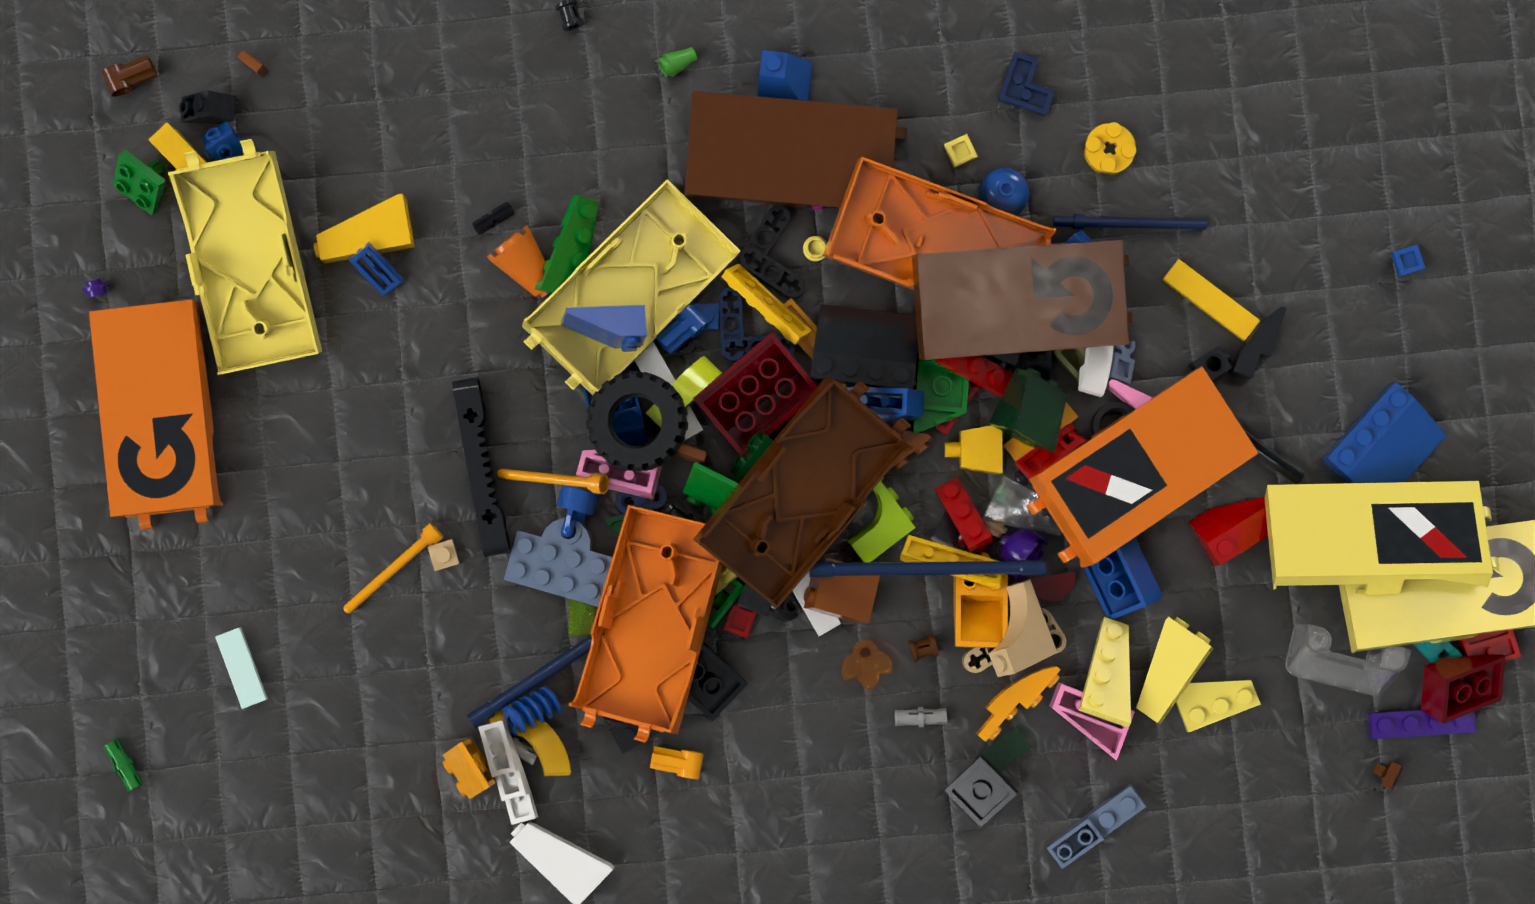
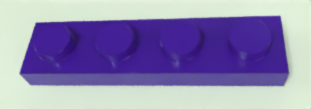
(1416, 723)

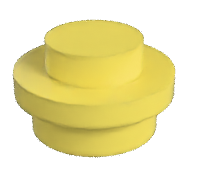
(814, 248)

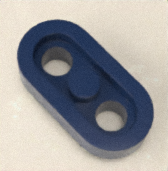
(642, 502)

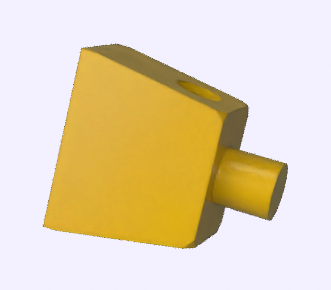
(978, 450)

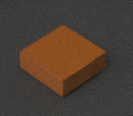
(252, 63)

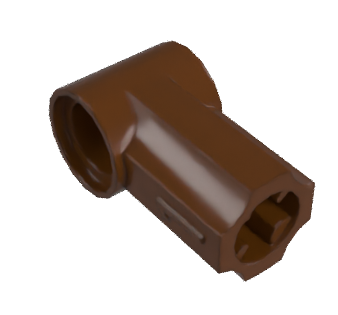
(122, 78)

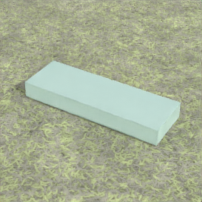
(241, 668)

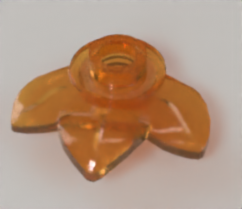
(866, 668)

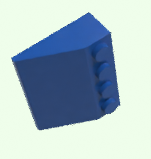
(1385, 440)

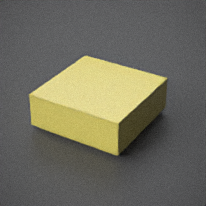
(960, 151)

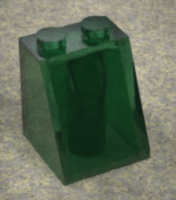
(1031, 410)

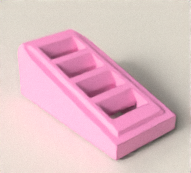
(1127, 394)

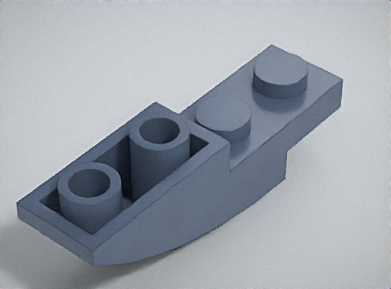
(1095, 826)

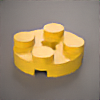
(1113, 134)

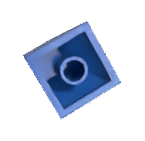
(784, 76)

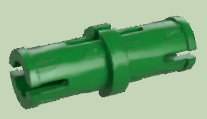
(122, 765)

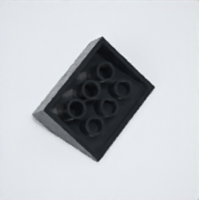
(865, 347)

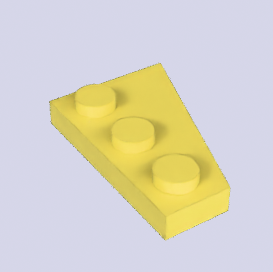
(1213, 701)

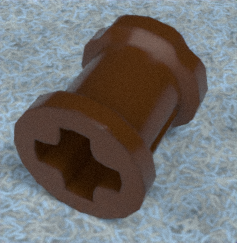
(923, 648)

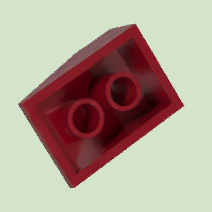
(1461, 685)

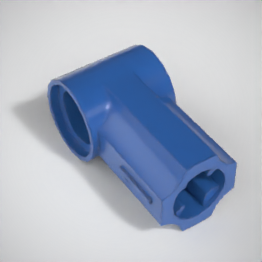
(688, 324)

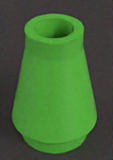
(676, 61)

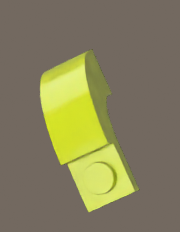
(690, 384)

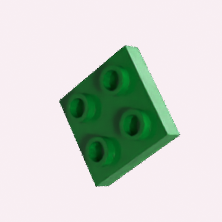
(140, 181)

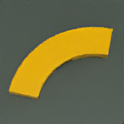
(545, 744)

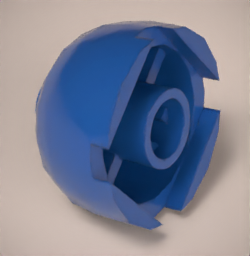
(1005, 190)

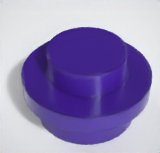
(95, 288)

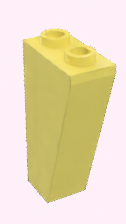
(1172, 668)

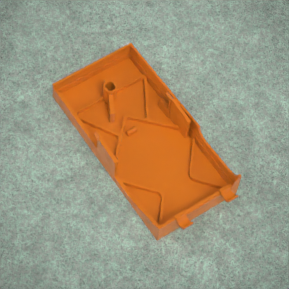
(898, 215)

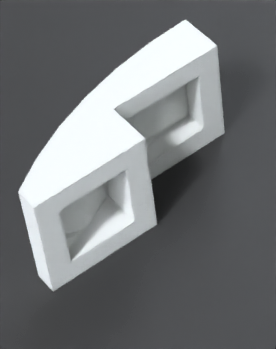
(1096, 370)

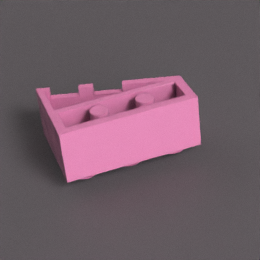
(1104, 733)

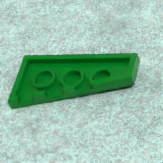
(572, 245)

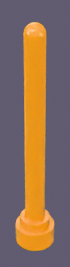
(596, 483)
(428, 537)

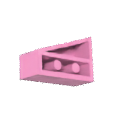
(630, 482)

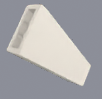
(564, 864)

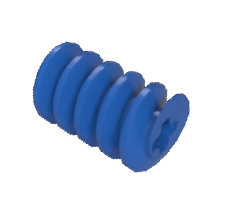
(531, 708)

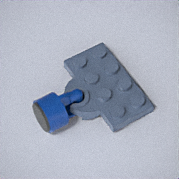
(563, 556)

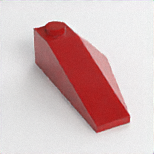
(1231, 529)

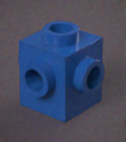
(221, 143)

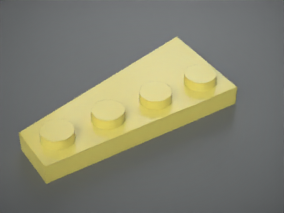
(1108, 678)

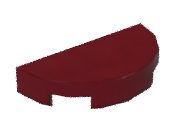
(1053, 586)

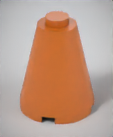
(521, 260)

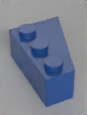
(894, 403)

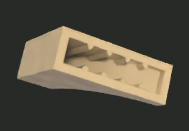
(1027, 634)

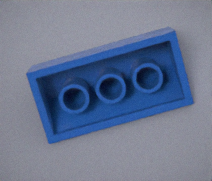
(1123, 581)

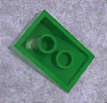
(707, 487)

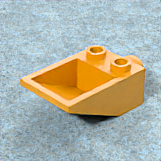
(980, 613)

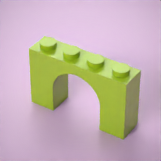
(885, 529)

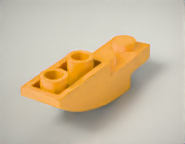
(1023, 691)

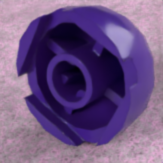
(1022, 545)

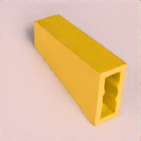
(173, 146)
(383, 226)

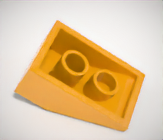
(469, 768)

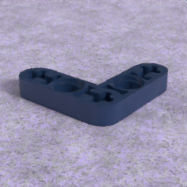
(738, 336)

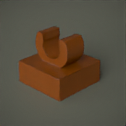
(1389, 774)

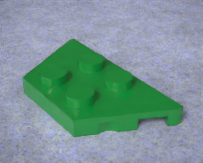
(943, 395)

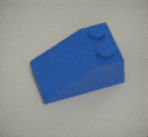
(610, 325)

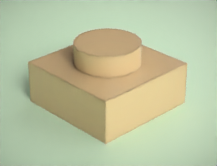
(443, 555)

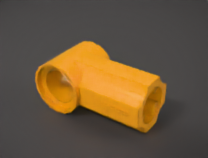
(683, 762)

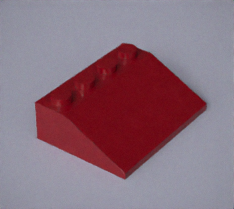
(756, 393)

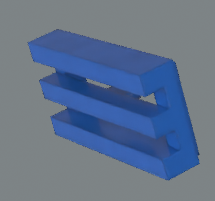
(362, 253)

